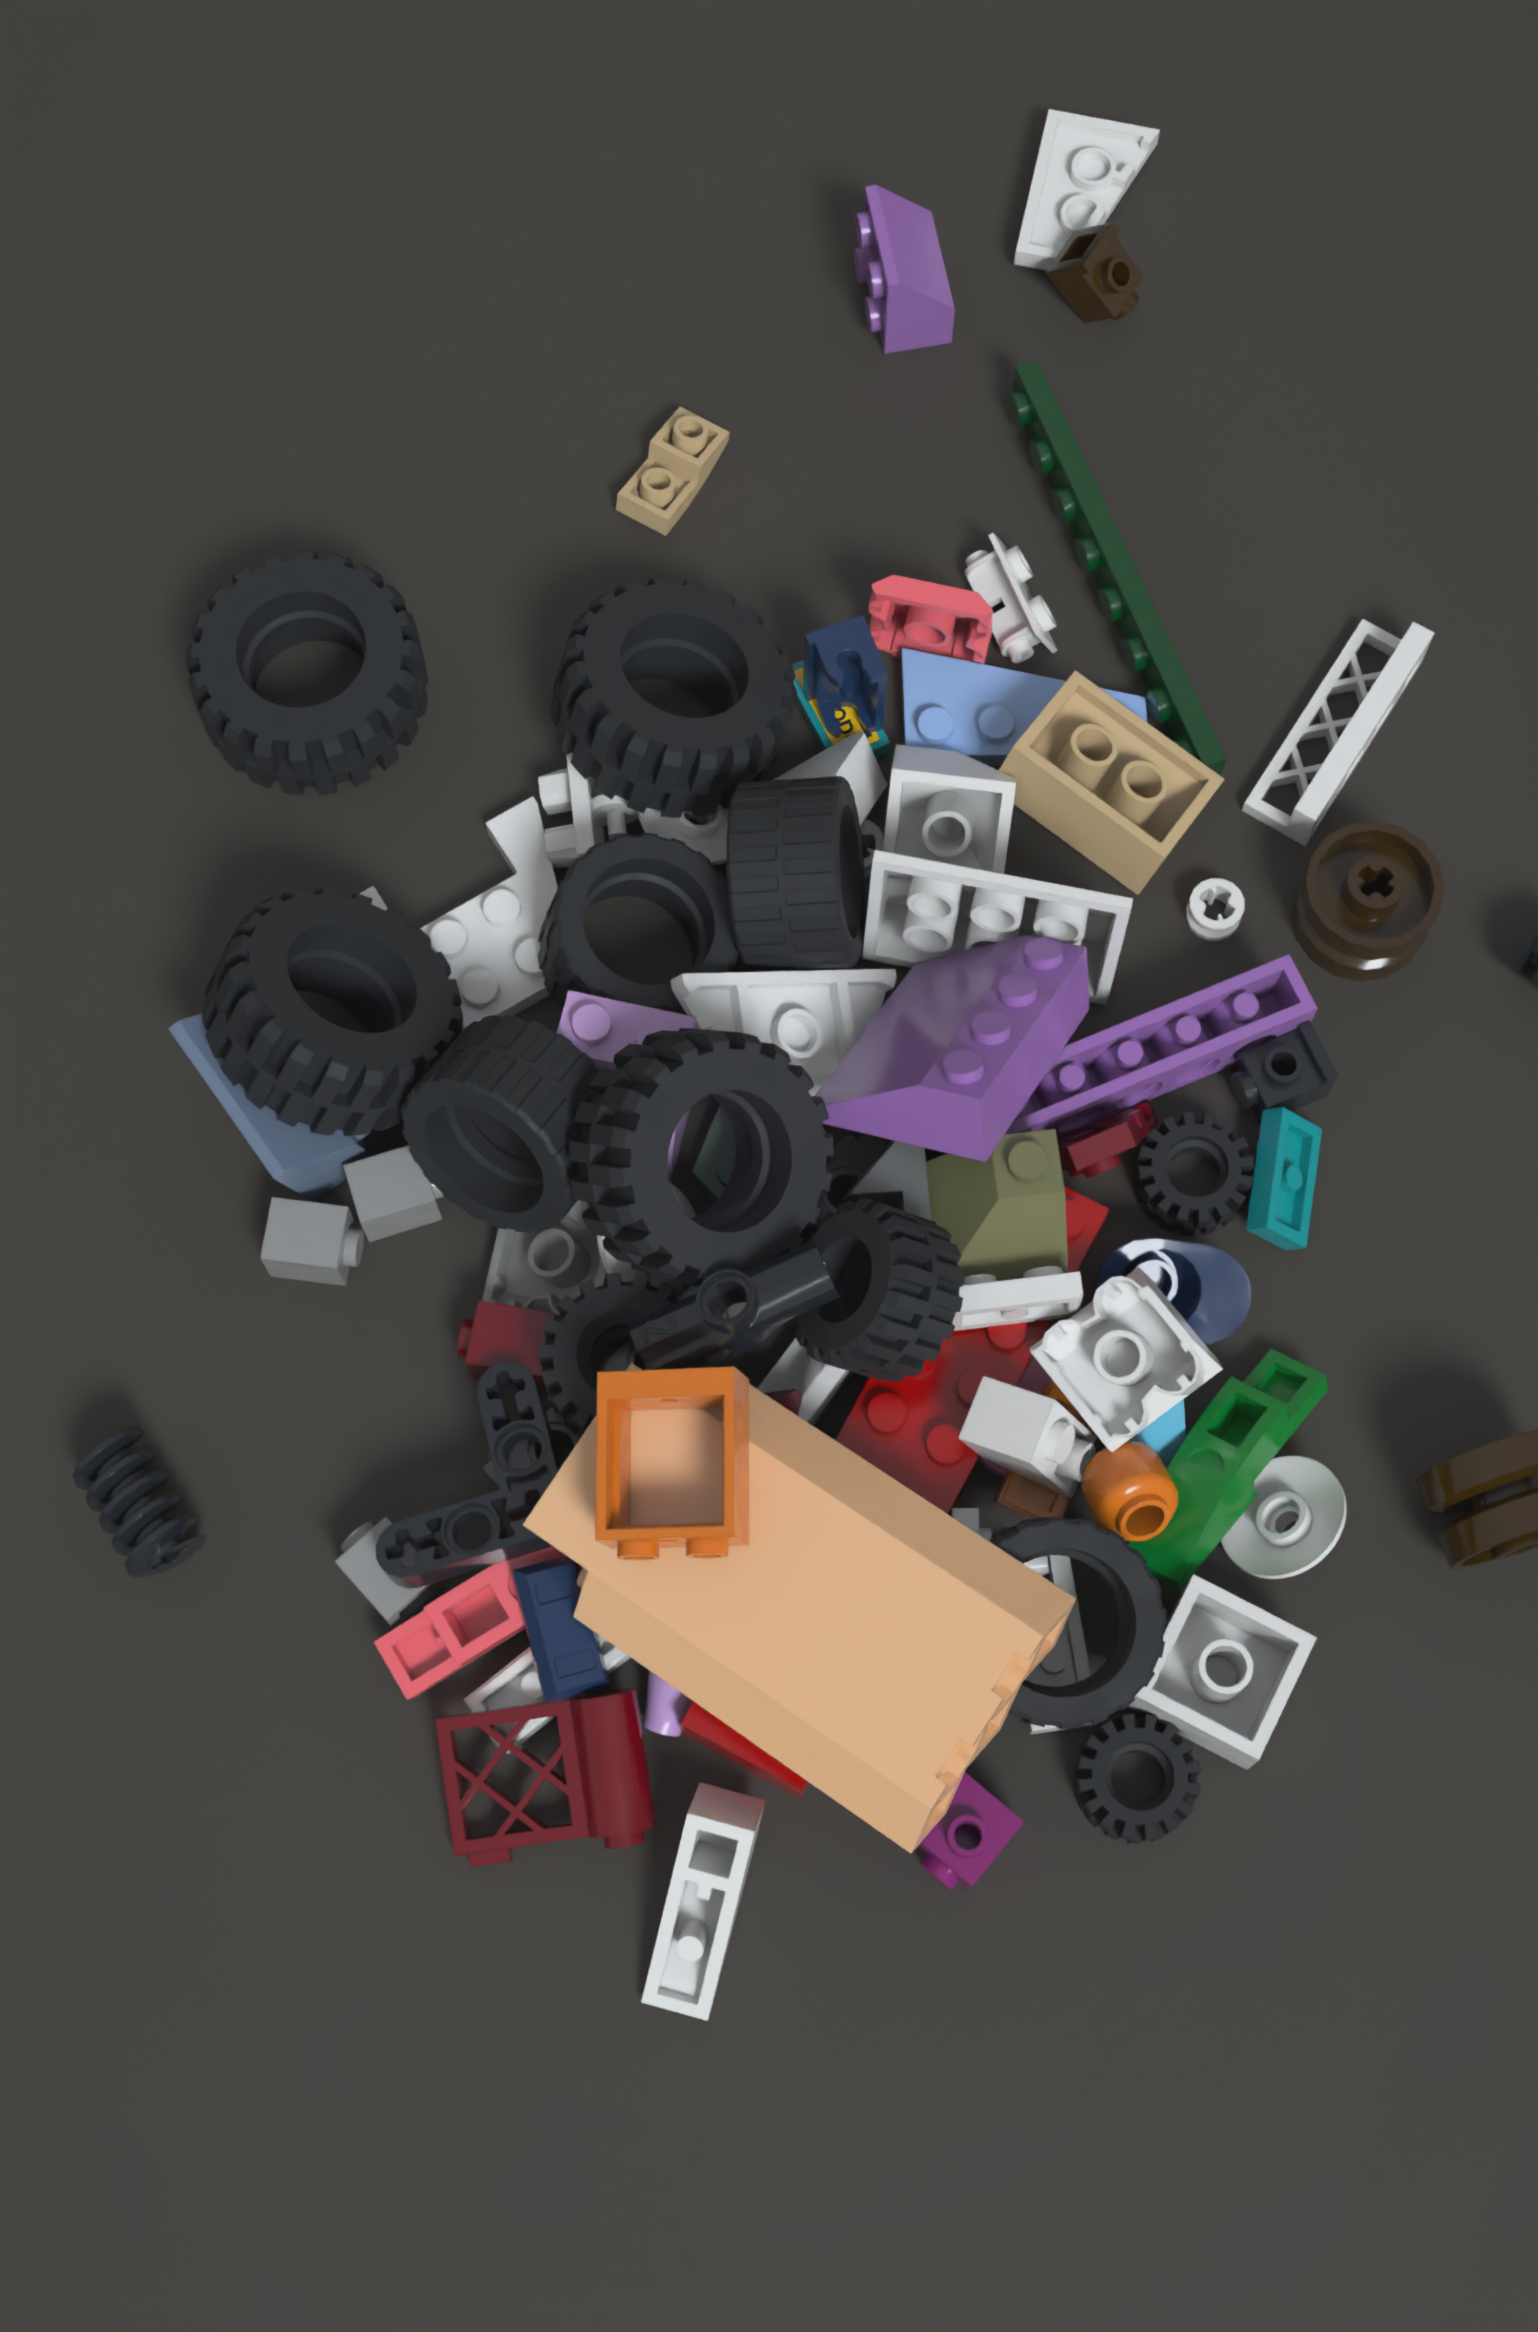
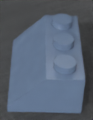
(292, 1155)

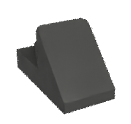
(896, 1175)

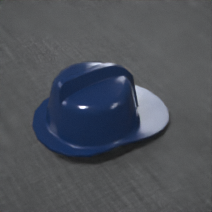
(1196, 1278)

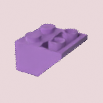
(904, 273)

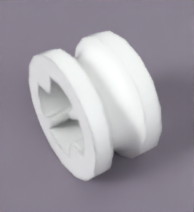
(1209, 890)

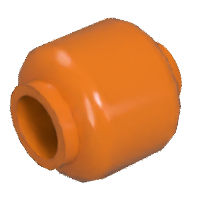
(1130, 1491)

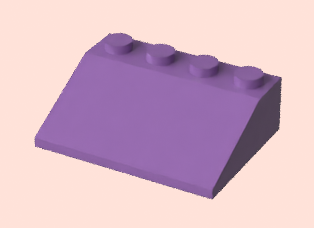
(961, 1046)

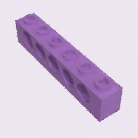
(1166, 1048)

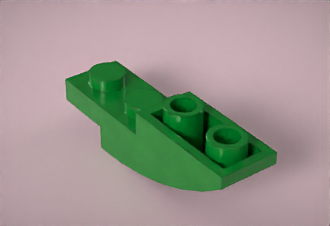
(1225, 1456)

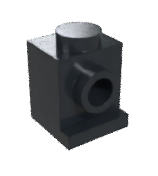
(1305, 1060)

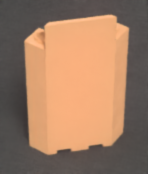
(847, 1635)

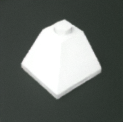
(948, 809)

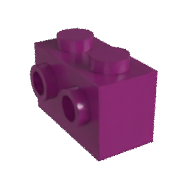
(967, 1836)

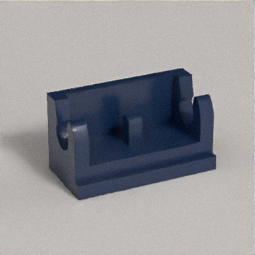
(845, 671)

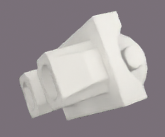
(591, 812)

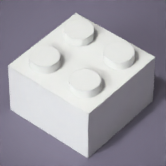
(1224, 1672)

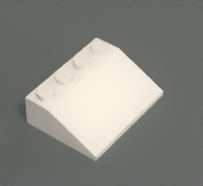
(941, 908)

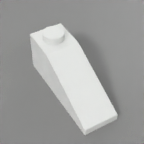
(702, 1900)

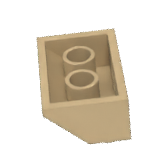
(1107, 782)

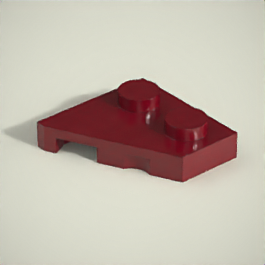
(1097, 1146)

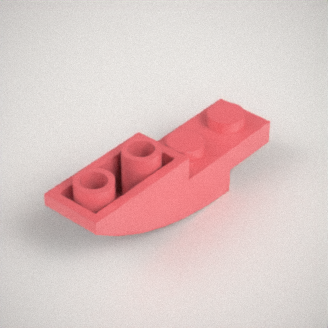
(457, 1626)

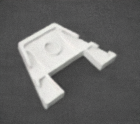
(496, 934)

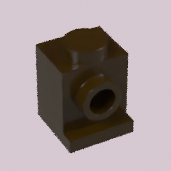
(1096, 274)

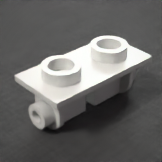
(1023, 619)

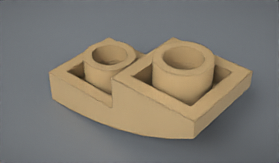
(674, 471)

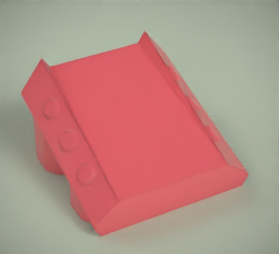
(929, 619)

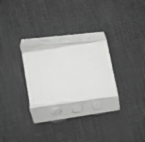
(1125, 1358)

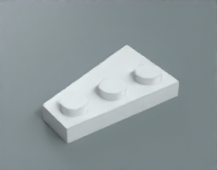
(1078, 180)

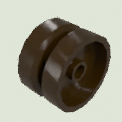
(1367, 900)
(1500, 1490)

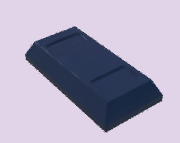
(562, 1647)

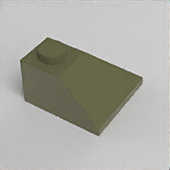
(1003, 1210)

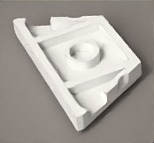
(803, 1012)

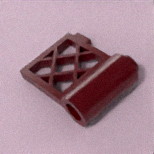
(602, 1770)

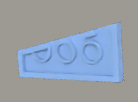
(976, 705)

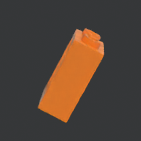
(665, 1390)

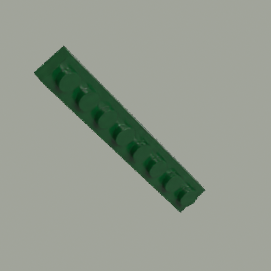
(1104, 553)

